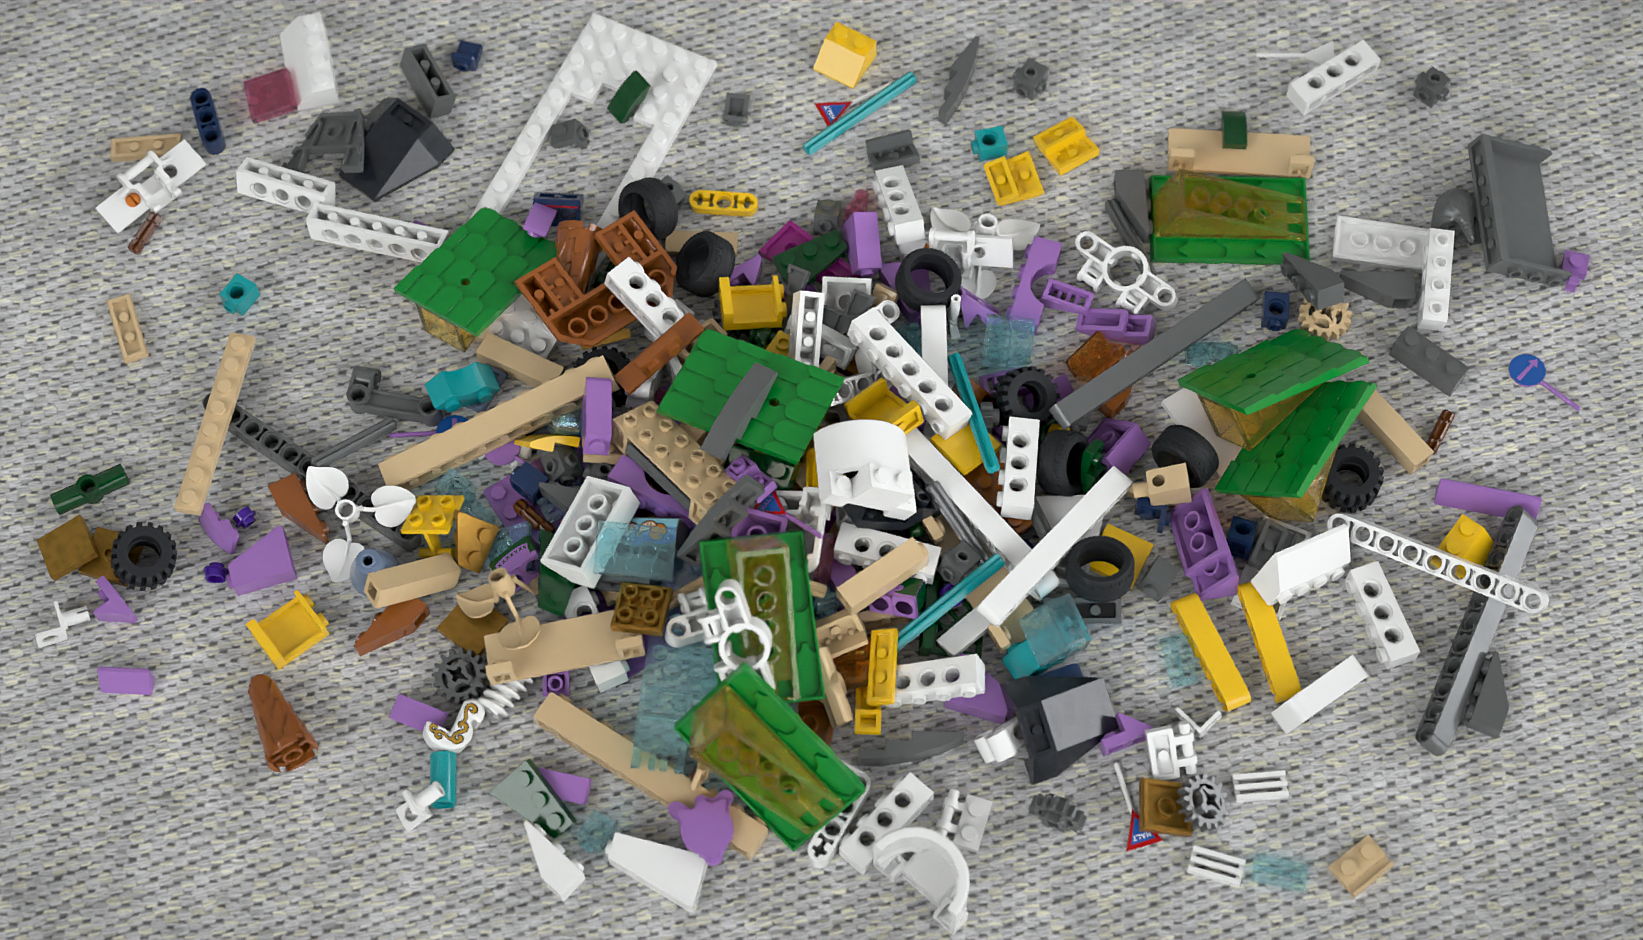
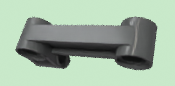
(385, 403)

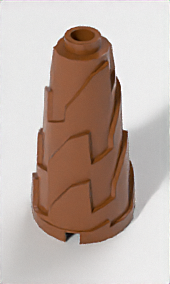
(577, 251)
(279, 728)

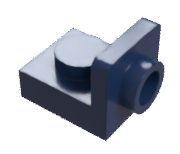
(467, 56)
(1149, 512)

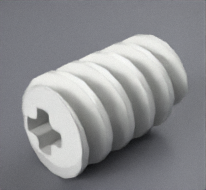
(500, 696)

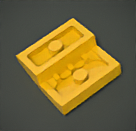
(1066, 145)
(1013, 179)
(546, 441)

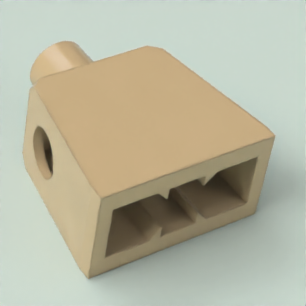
(1165, 485)

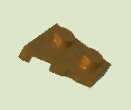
(472, 540)

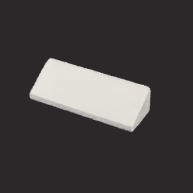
(834, 345)
(964, 633)

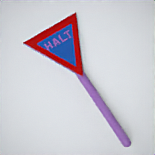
(773, 505)

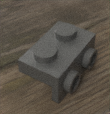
(892, 151)

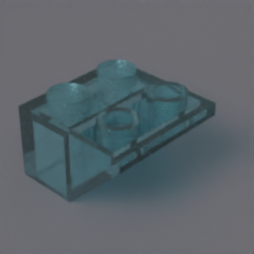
(1007, 341)
(1055, 630)

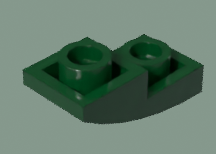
(628, 96)
(1234, 130)
(1091, 465)

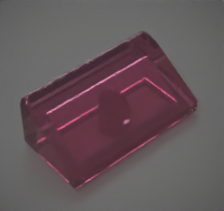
(823, 571)

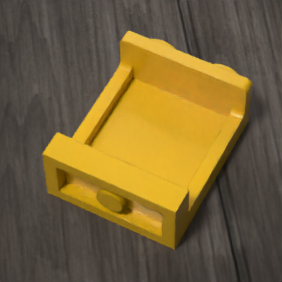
(751, 305)
(883, 405)
(289, 630)

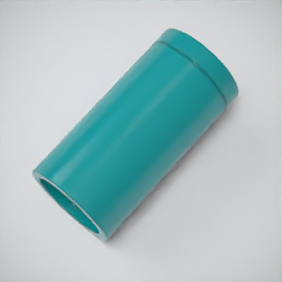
(444, 772)

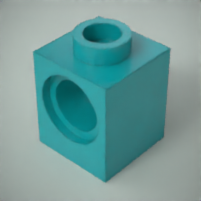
(993, 136)
(239, 286)

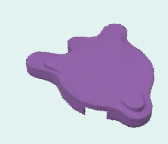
(706, 826)

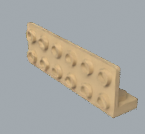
(1265, 154)
(674, 455)
(1009, 630)
(561, 648)

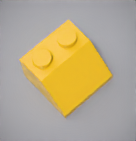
(845, 55)
(1466, 541)

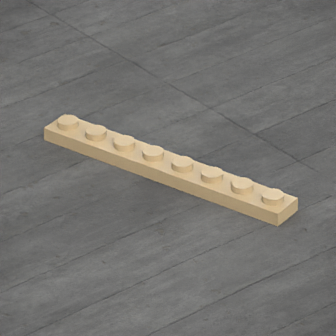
(215, 424)

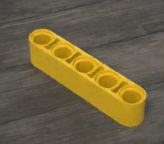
(1269, 643)
(1212, 652)

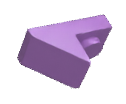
(747, 272)
(973, 305)
(114, 607)
(1130, 734)

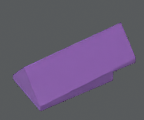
(1204, 547)

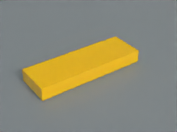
(882, 667)

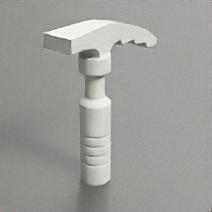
(952, 314)

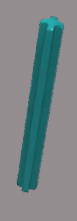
(859, 113)
(976, 420)
(949, 599)

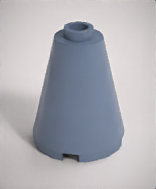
(370, 561)

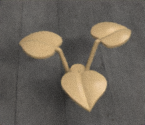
(481, 602)

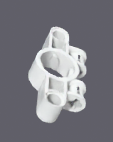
(1099, 262)
(690, 606)
(730, 617)

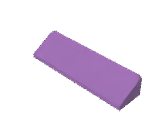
(1483, 499)

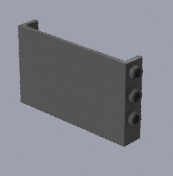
(1513, 210)

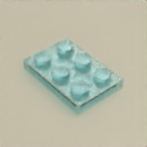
(635, 551)

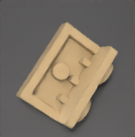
(841, 633)

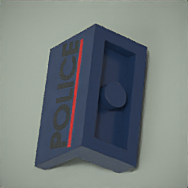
(566, 204)

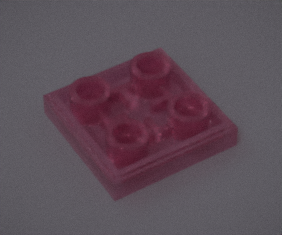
(270, 95)

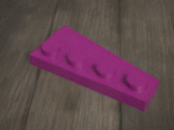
(791, 236)

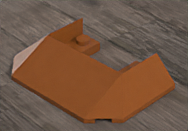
(599, 313)

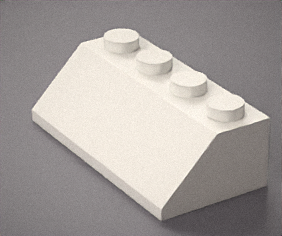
(309, 61)
(574, 543)
(1304, 566)

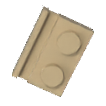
(1360, 866)

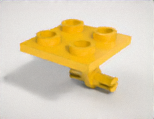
(432, 517)

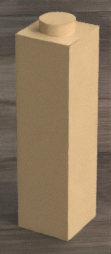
(517, 361)
(1395, 433)
(882, 576)
(412, 580)

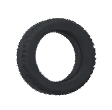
(661, 203)
(930, 260)
(702, 263)
(1184, 445)
(1060, 462)
(1104, 550)

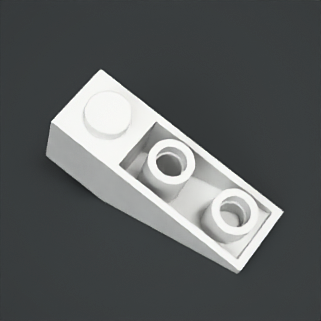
(555, 868)

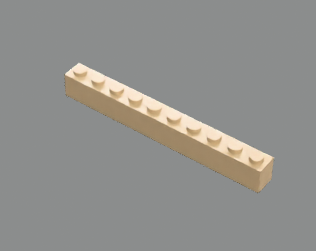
(493, 427)
(614, 752)

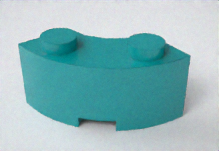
(462, 387)
(1022, 662)

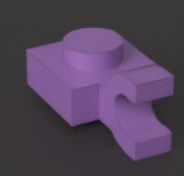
(1577, 264)

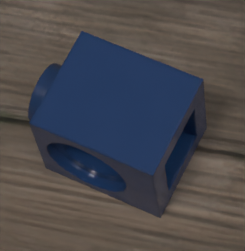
(1275, 302)
(526, 482)
(1241, 536)

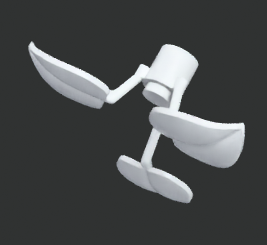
(1022, 233)
(326, 487)

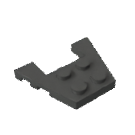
(333, 135)
(835, 319)

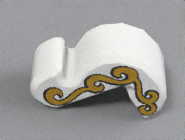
(461, 733)

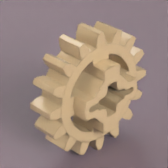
(1324, 321)

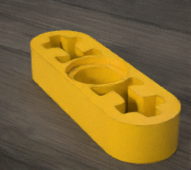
(741, 199)

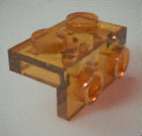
(1094, 357)

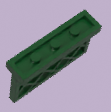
(928, 637)

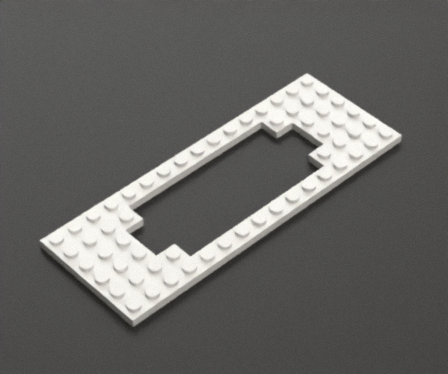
(599, 58)

